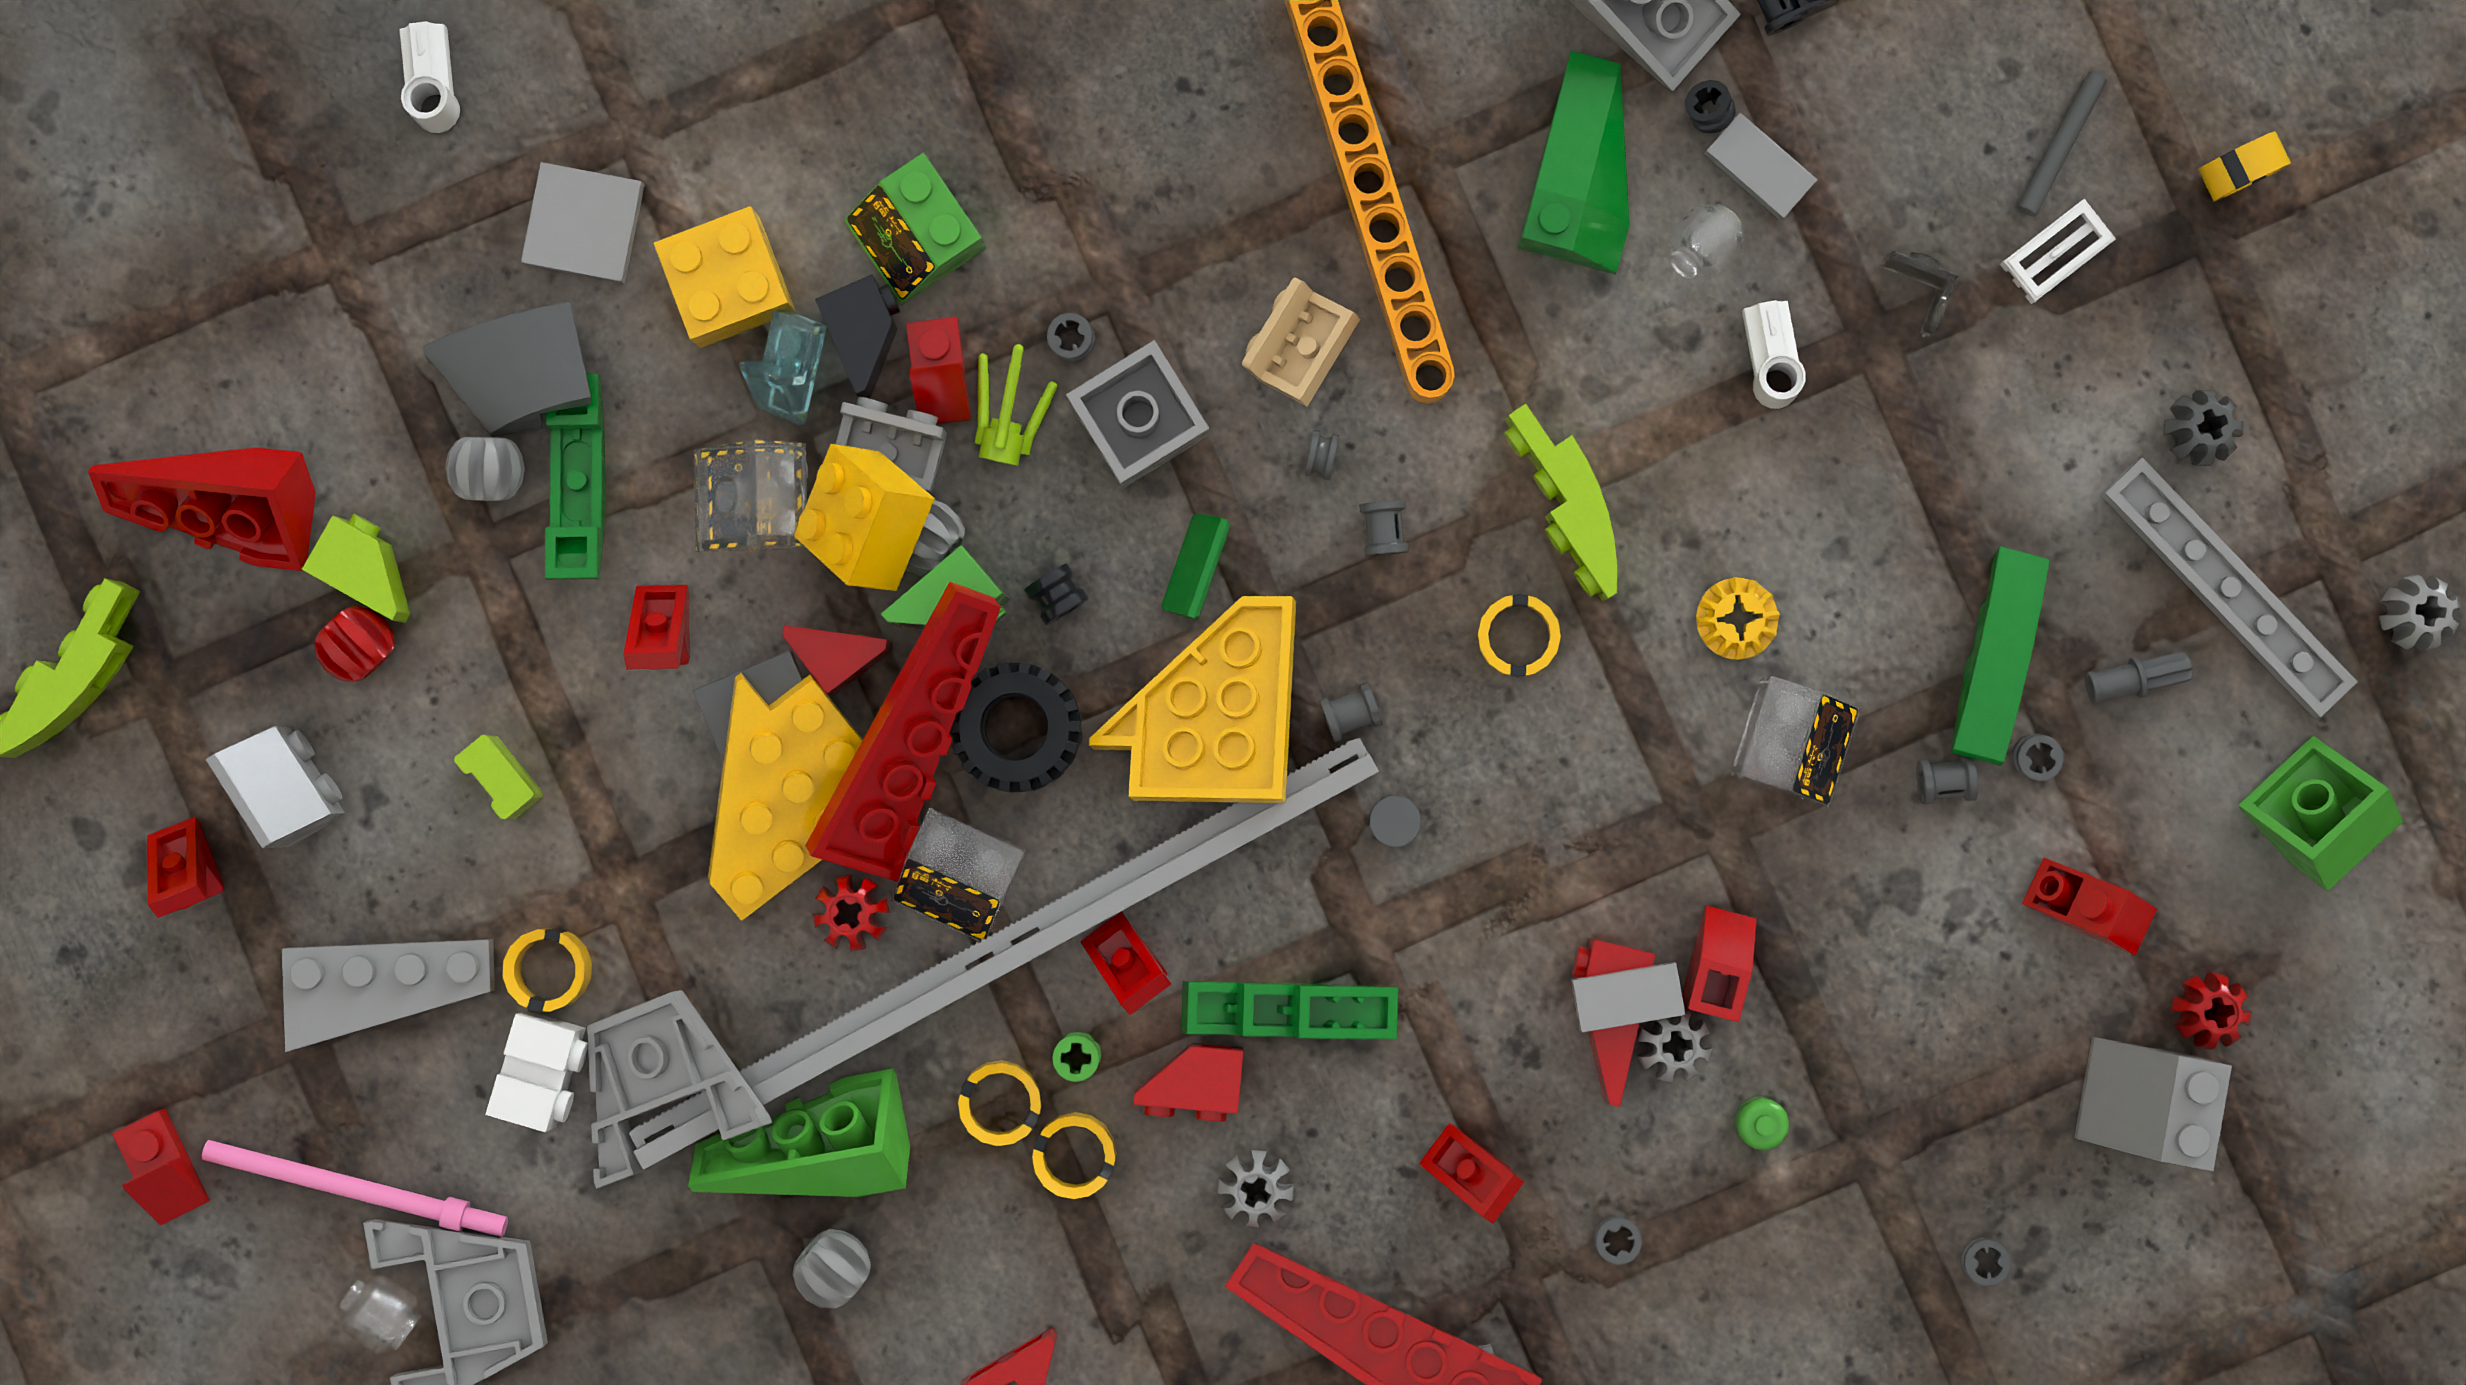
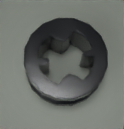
(1706, 121)

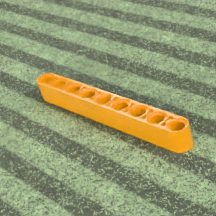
(1368, 208)

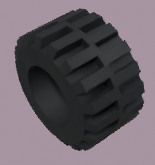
(1061, 739)

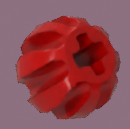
(354, 643)
(835, 908)
(2221, 1023)

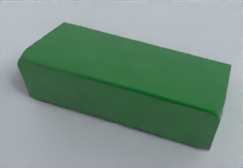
(1196, 566)

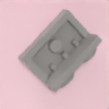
(909, 442)

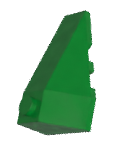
(1581, 182)

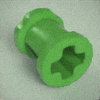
(1065, 1066)

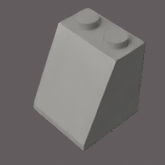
(2153, 1103)

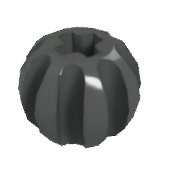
(2200, 409)

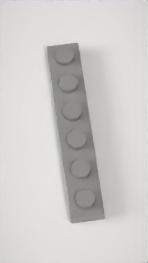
(2228, 588)

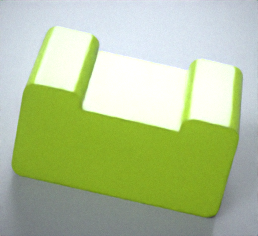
(500, 776)

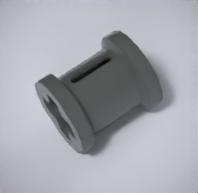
(1384, 527)
(1351, 712)
(1947, 780)

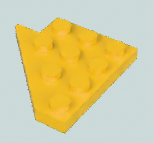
(1216, 713)
(774, 788)

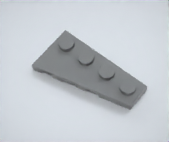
(365, 985)

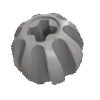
(484, 468)
(938, 539)
(2424, 596)
(1684, 1054)
(1261, 1203)
(831, 1269)

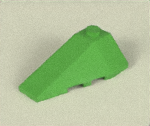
(830, 1146)

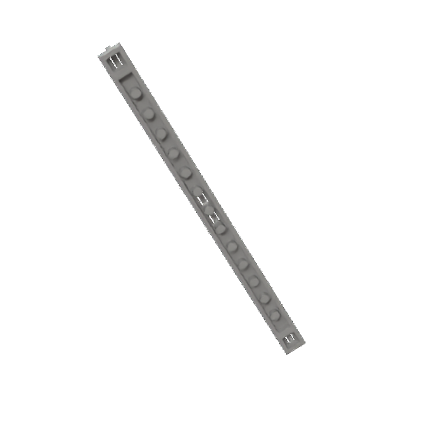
(1056, 923)

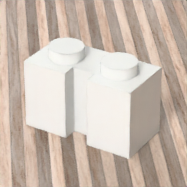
(538, 1071)

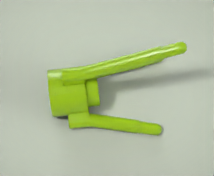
(1003, 438)

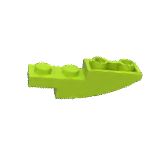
(1582, 519)
(58, 693)

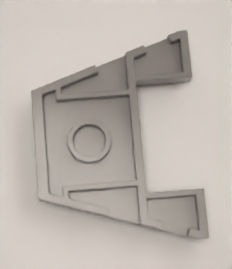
(654, 1059)
(480, 1297)

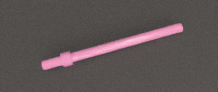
(451, 1214)

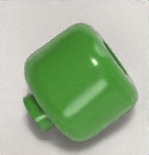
(1761, 1123)

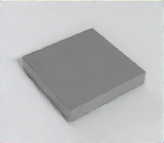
(582, 223)

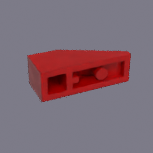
(1614, 1045)

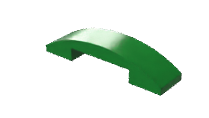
(576, 489)

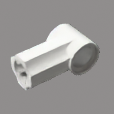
(428, 74)
(1772, 348)

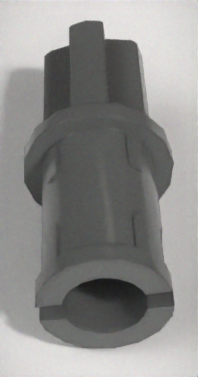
(2138, 677)

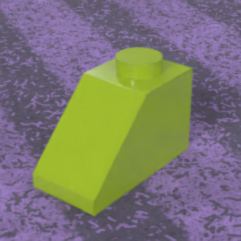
(360, 566)

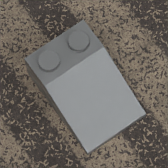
(1662, 34)

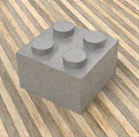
(1138, 414)

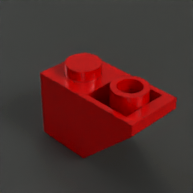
(2090, 905)
(1720, 964)
(1195, 1079)

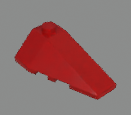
(231, 498)

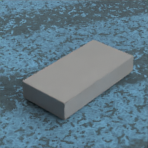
(1760, 166)
(1628, 997)

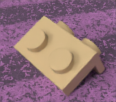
(1299, 342)

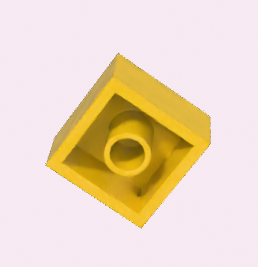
(723, 276)
(863, 517)

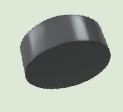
(1395, 821)

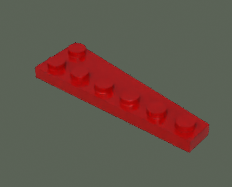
(892, 773)
(1361, 1332)

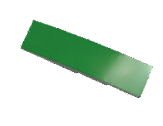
(2000, 656)
(1289, 1010)

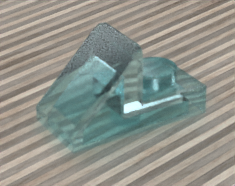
(788, 370)

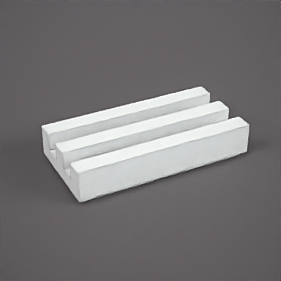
(2023, 277)

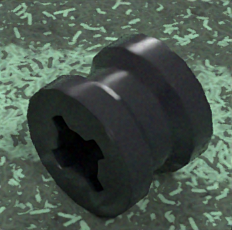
(1056, 594)

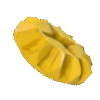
(1722, 637)

